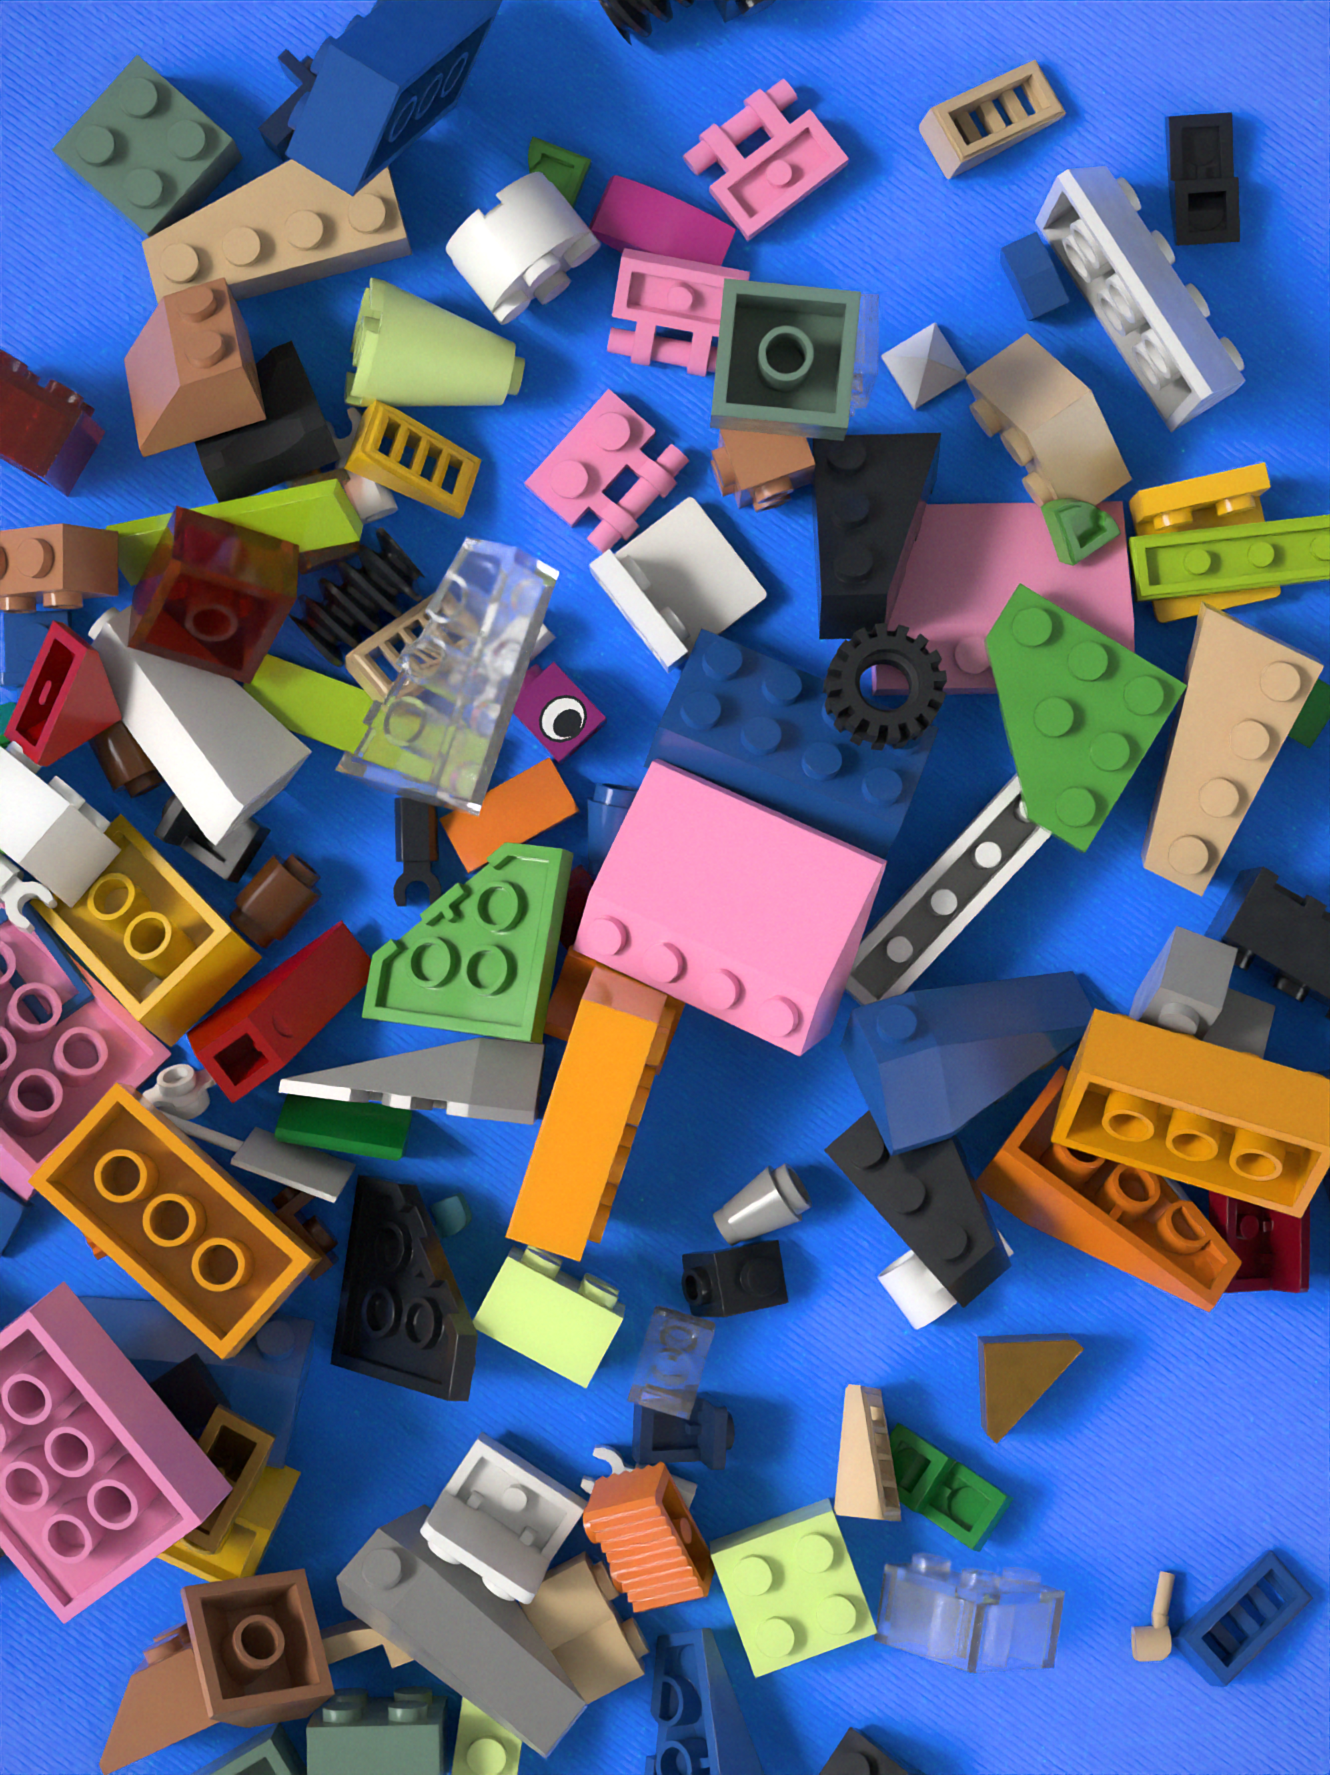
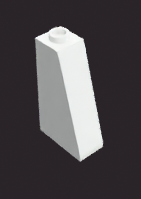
(198, 730)

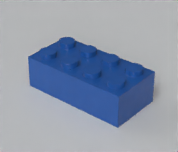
(385, 85)
(769, 739)

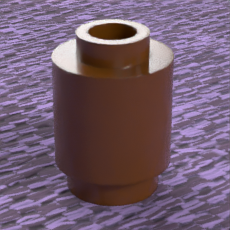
(125, 761)
(276, 899)

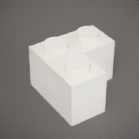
(50, 828)

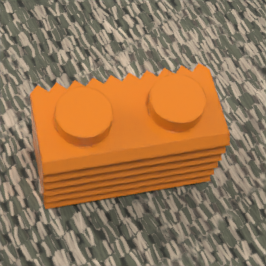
(648, 1538)

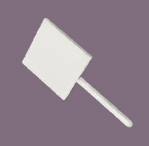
(279, 1161)

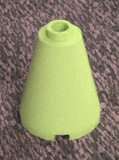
(426, 355)

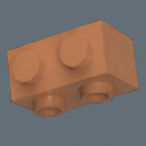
(761, 467)
(56, 567)

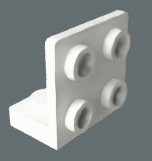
(677, 582)

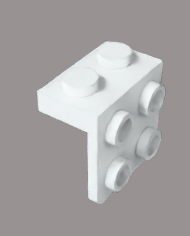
(502, 1519)

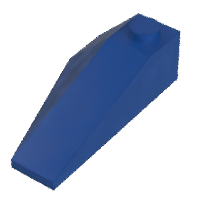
(953, 1050)
(697, 1711)

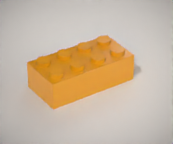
(1196, 1113)
(586, 1119)
(174, 1220)

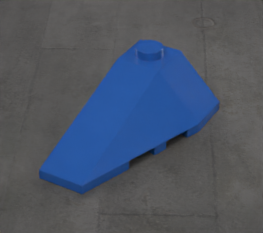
(259, 1382)

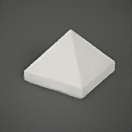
(924, 366)

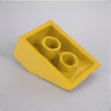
(152, 937)

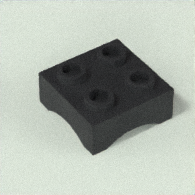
(275, 449)

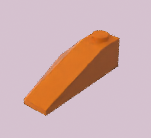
(1107, 1208)

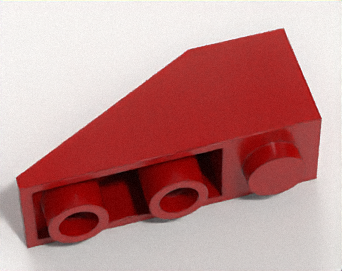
(280, 1012)

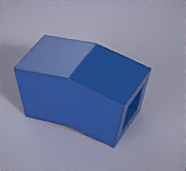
(1033, 276)

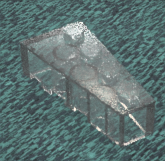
(457, 681)

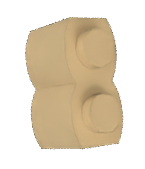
(584, 1628)

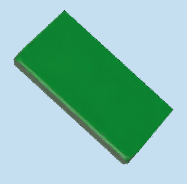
(345, 1126)

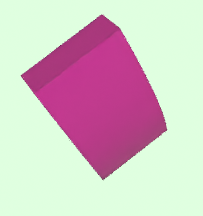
(658, 223)

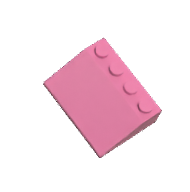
(970, 566)
(731, 908)
(60, 1071)
(89, 1459)

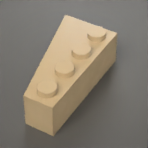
(279, 234)
(1222, 742)

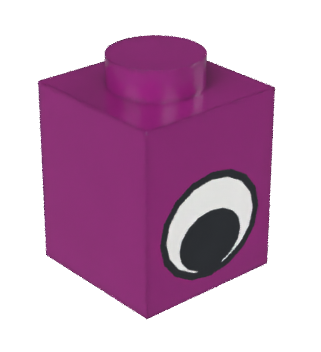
(556, 712)

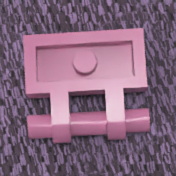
(776, 174)
(671, 295)
(593, 458)

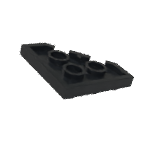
(400, 1299)

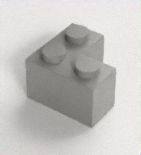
(1191, 995)

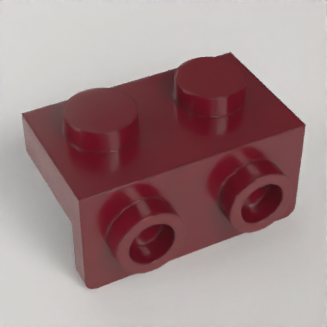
(1268, 1243)

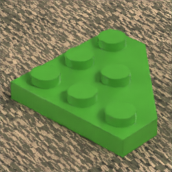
(1072, 713)
(480, 951)

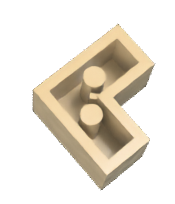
(1047, 424)

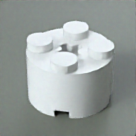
(521, 247)

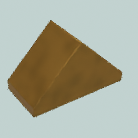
(1017, 1373)
(240, 1454)

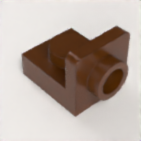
(311, 1231)

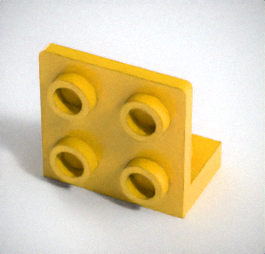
(1203, 503)

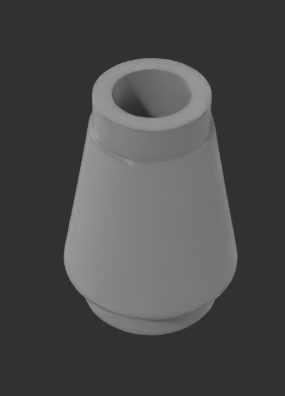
(763, 1205)

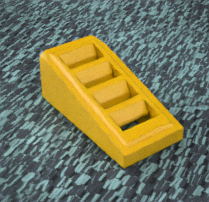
(385, 470)

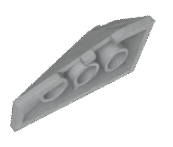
(467, 1078)
(460, 1632)

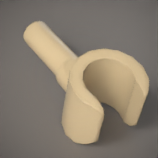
(1154, 1641)

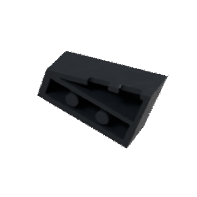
(865, 522)
(1277, 934)
(929, 1203)

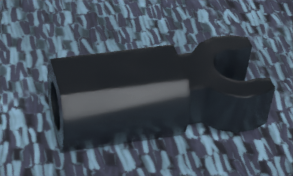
(416, 847)

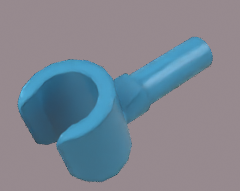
(451, 1215)

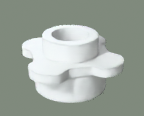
(181, 1091)

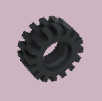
(891, 649)

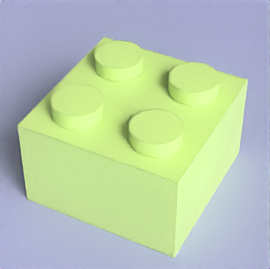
(551, 1314)
(792, 1587)

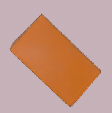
(511, 814)

